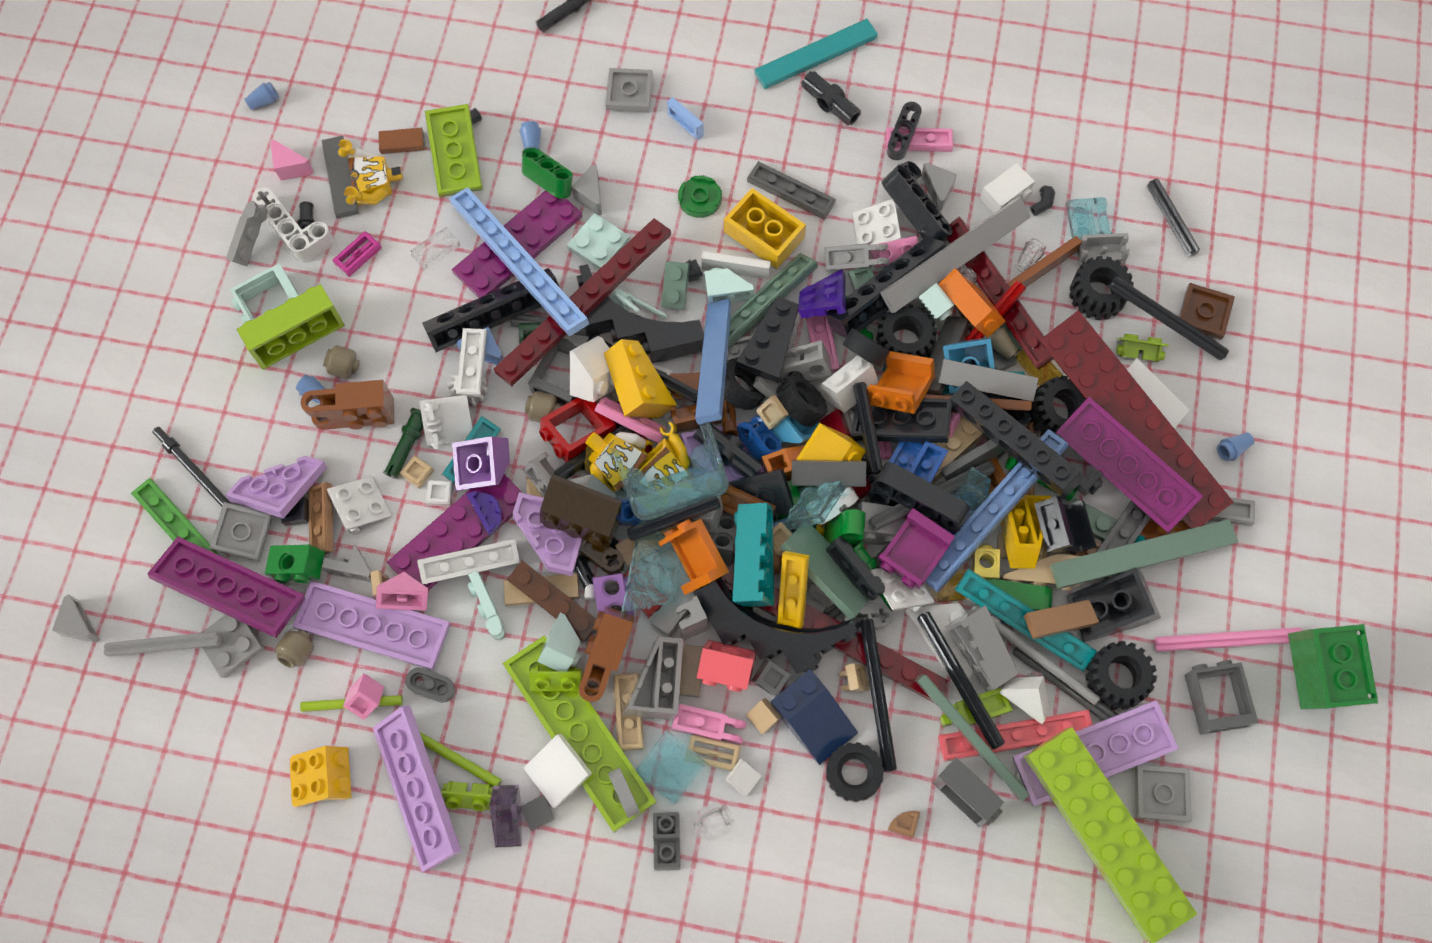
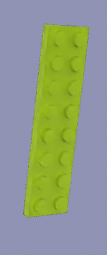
(584, 730)

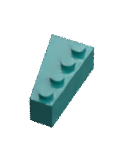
(754, 556)

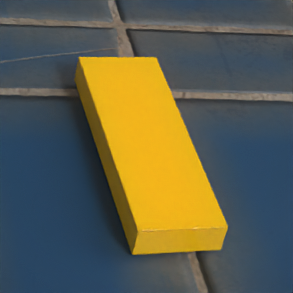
(793, 589)

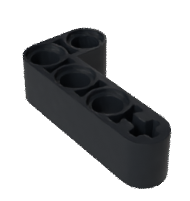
(915, 203)
(914, 492)

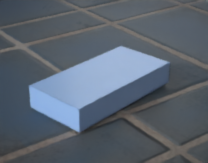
(685, 118)

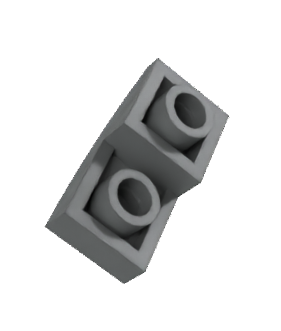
(666, 841)

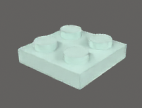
(598, 241)

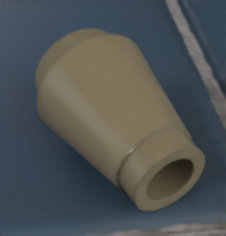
(1002, 343)

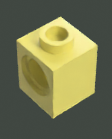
(987, 553)

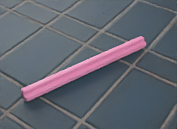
(1222, 640)

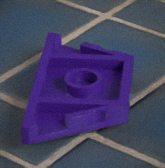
(824, 296)

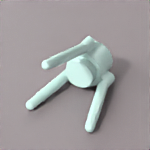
(626, 301)

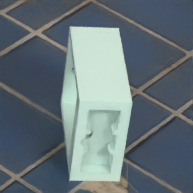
(259, 284)

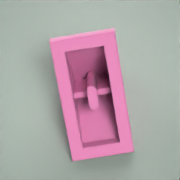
(289, 163)
(402, 593)

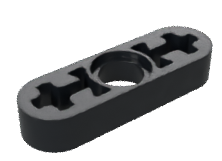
(903, 122)

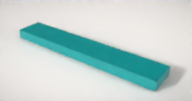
(815, 53)
(1012, 612)

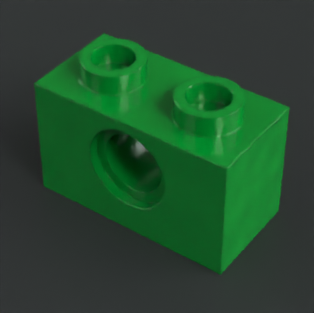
(294, 563)

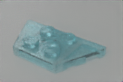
(652, 574)

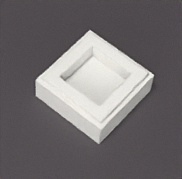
(439, 493)
(743, 777)

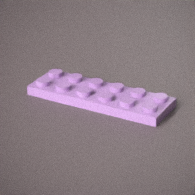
(358, 623)
(1113, 744)
(416, 789)

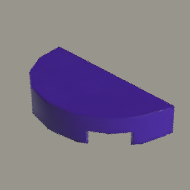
(487, 509)

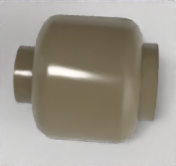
(341, 362)
(540, 405)
(294, 648)

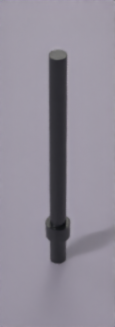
(172, 447)

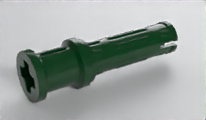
(410, 433)

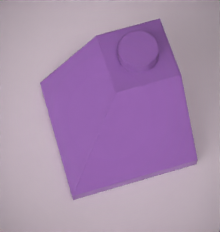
(480, 462)

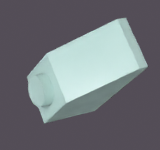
(725, 284)
(561, 646)

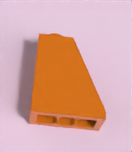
(972, 302)

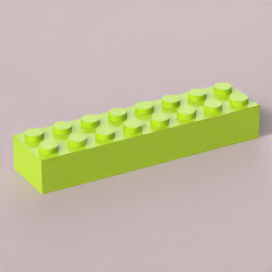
(1110, 835)

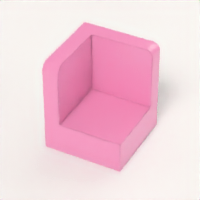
(363, 696)

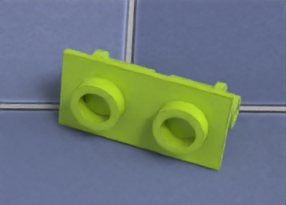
(1151, 348)
(546, 679)
(456, 796)

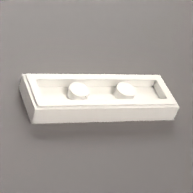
(736, 264)
(471, 362)

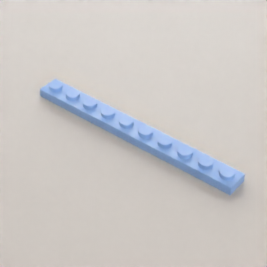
(519, 262)

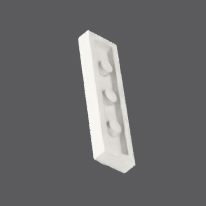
(468, 561)

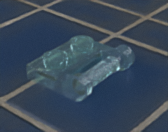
(1082, 219)

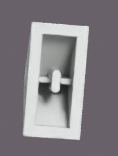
(1029, 695)

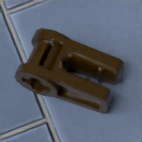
(600, 555)

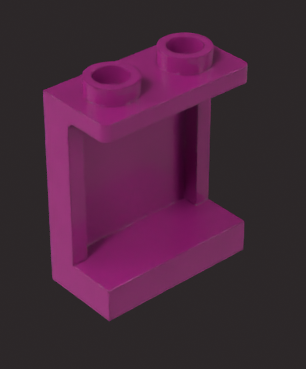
(915, 550)

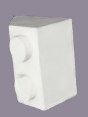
(589, 371)
(839, 387)

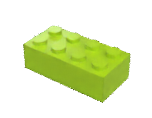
(290, 326)

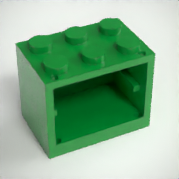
(1332, 667)

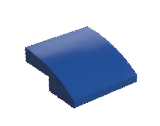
(919, 458)

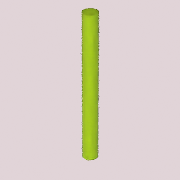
(338, 703)
(460, 761)

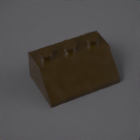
(580, 511)

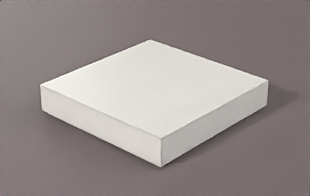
(557, 770)

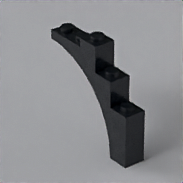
(659, 338)
(766, 636)

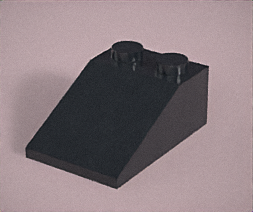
(1118, 603)

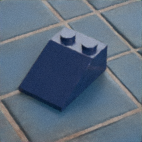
(814, 716)

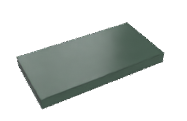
(825, 571)

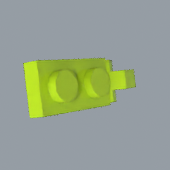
(994, 702)

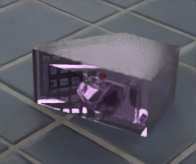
(506, 815)

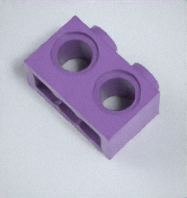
(604, 598)

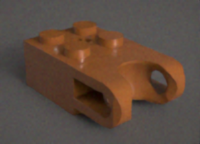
(351, 405)
(605, 651)

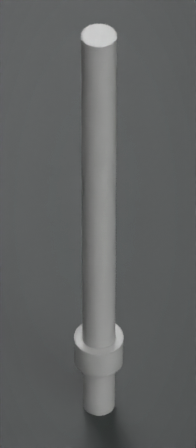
(1044, 661)

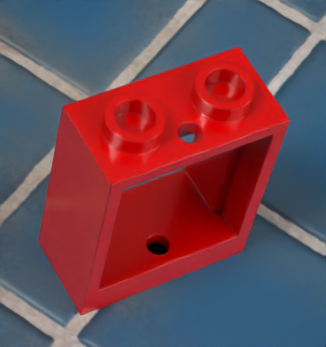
(560, 446)

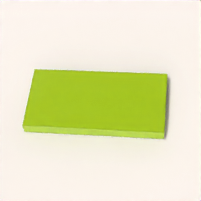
(453, 149)

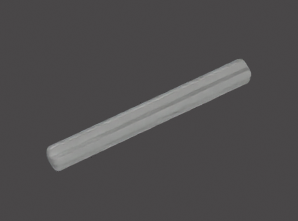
(163, 644)

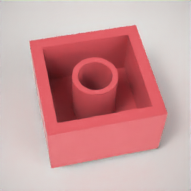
(726, 665)

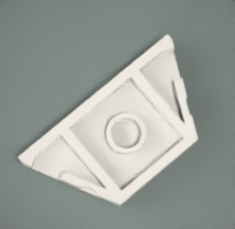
(943, 615)

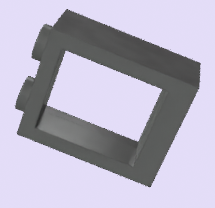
(536, 382)
(1241, 691)
(969, 793)

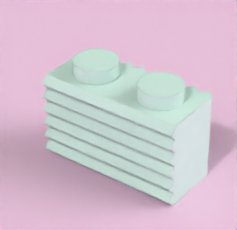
(936, 302)

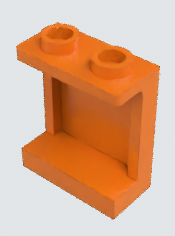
(903, 382)
(696, 554)

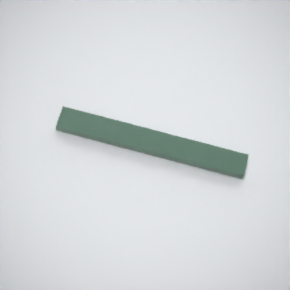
(1143, 554)

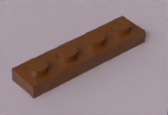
(551, 599)

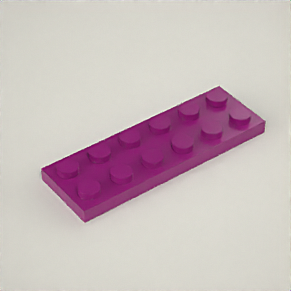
(532, 228)
(1129, 464)
(454, 530)
(226, 586)

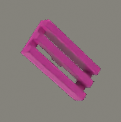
(359, 256)

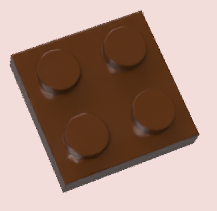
(1207, 310)

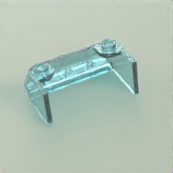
(679, 489)

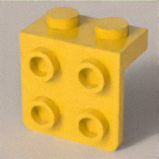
(320, 775)

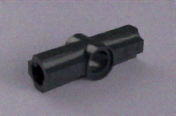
(831, 98)
(732, 452)

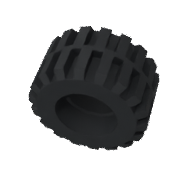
(1091, 301)
(907, 319)
(1042, 410)
(1138, 665)

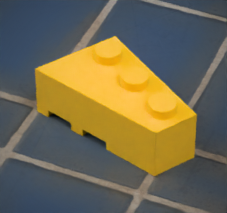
(637, 381)
(1023, 533)

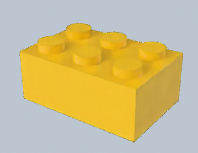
(764, 228)

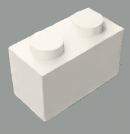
(1006, 188)

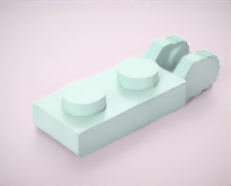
(486, 608)

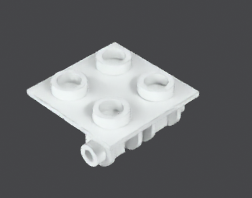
(877, 223)
(445, 420)
(358, 503)
(901, 596)

